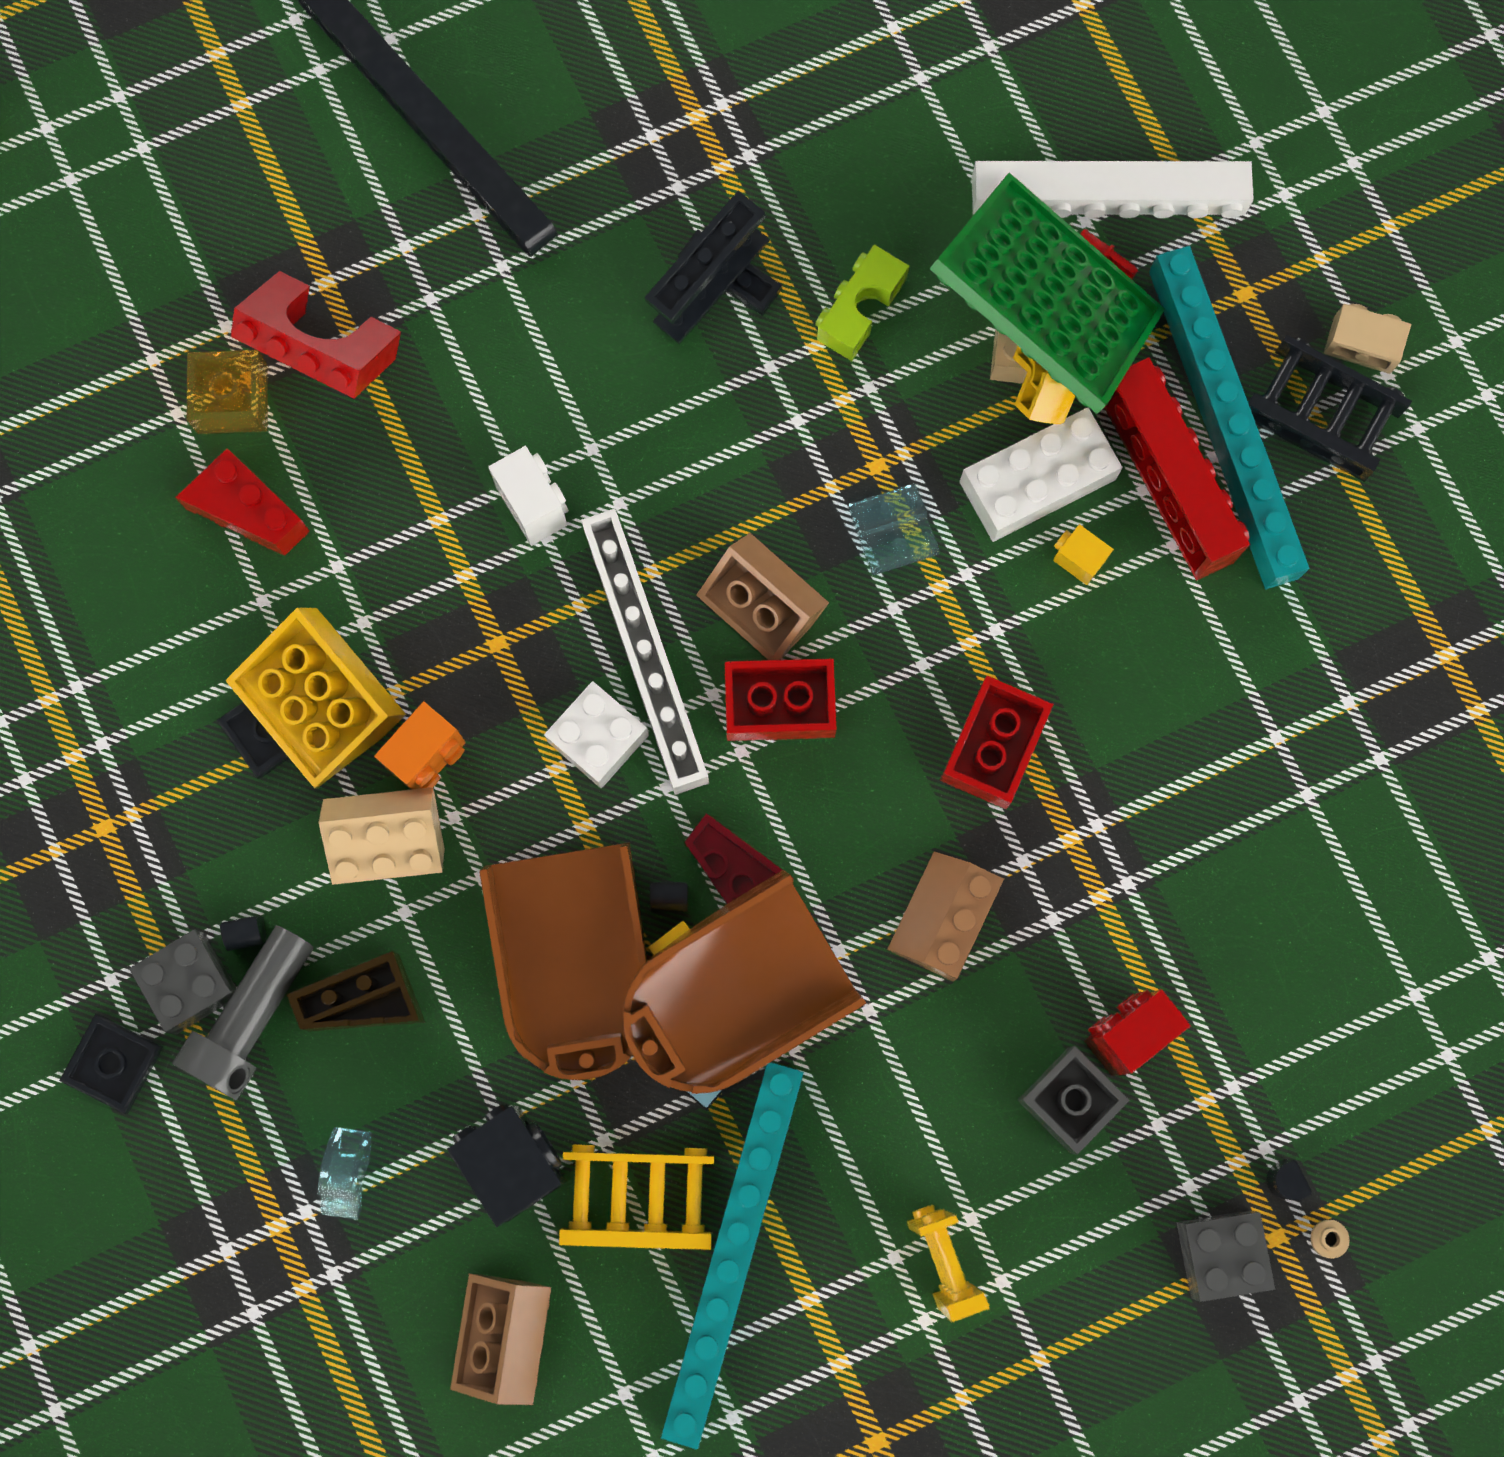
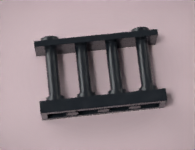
(708, 267)
(1326, 442)

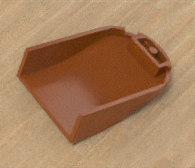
(565, 955)
(736, 992)

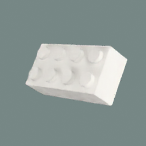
(1040, 474)

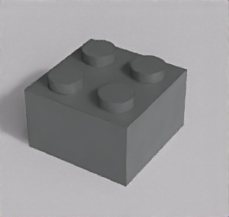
(184, 982)
(1073, 1100)
(1225, 1256)

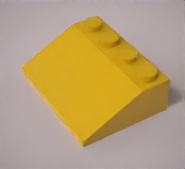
(314, 695)

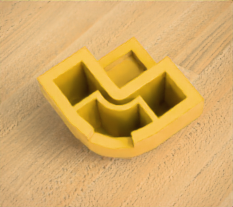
(1040, 395)

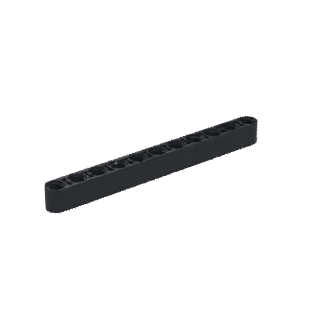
(433, 123)

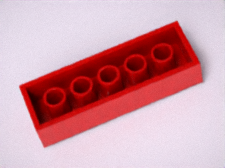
(1176, 471)

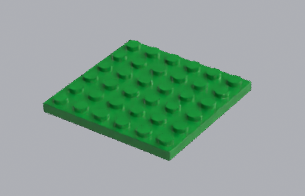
(1049, 292)

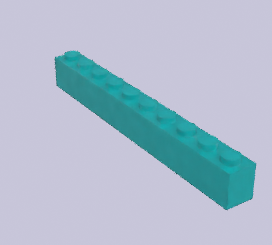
(1228, 418)
(732, 1256)

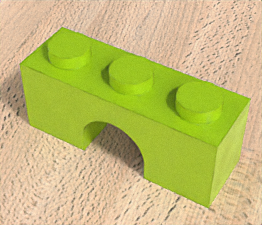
(875, 277)

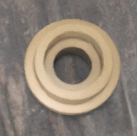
(1318, 1239)

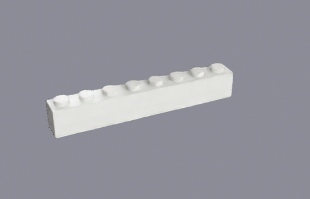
(1126, 186)
(645, 652)

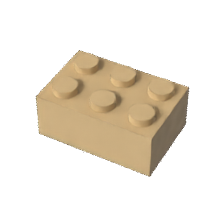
(382, 835)

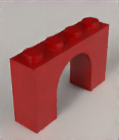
(343, 363)

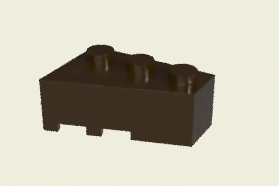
(359, 997)

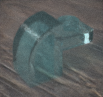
(343, 1172)

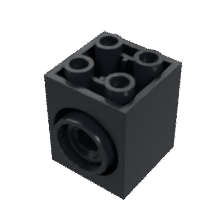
(507, 1163)

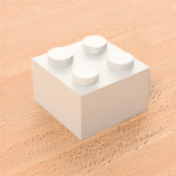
(527, 493)
(596, 734)

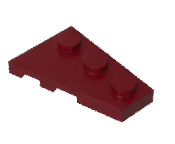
(728, 860)

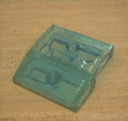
(893, 529)

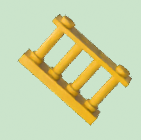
(617, 1230)
(956, 1296)

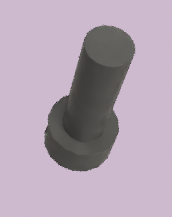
(222, 1053)

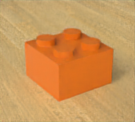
(421, 748)

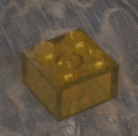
(227, 391)

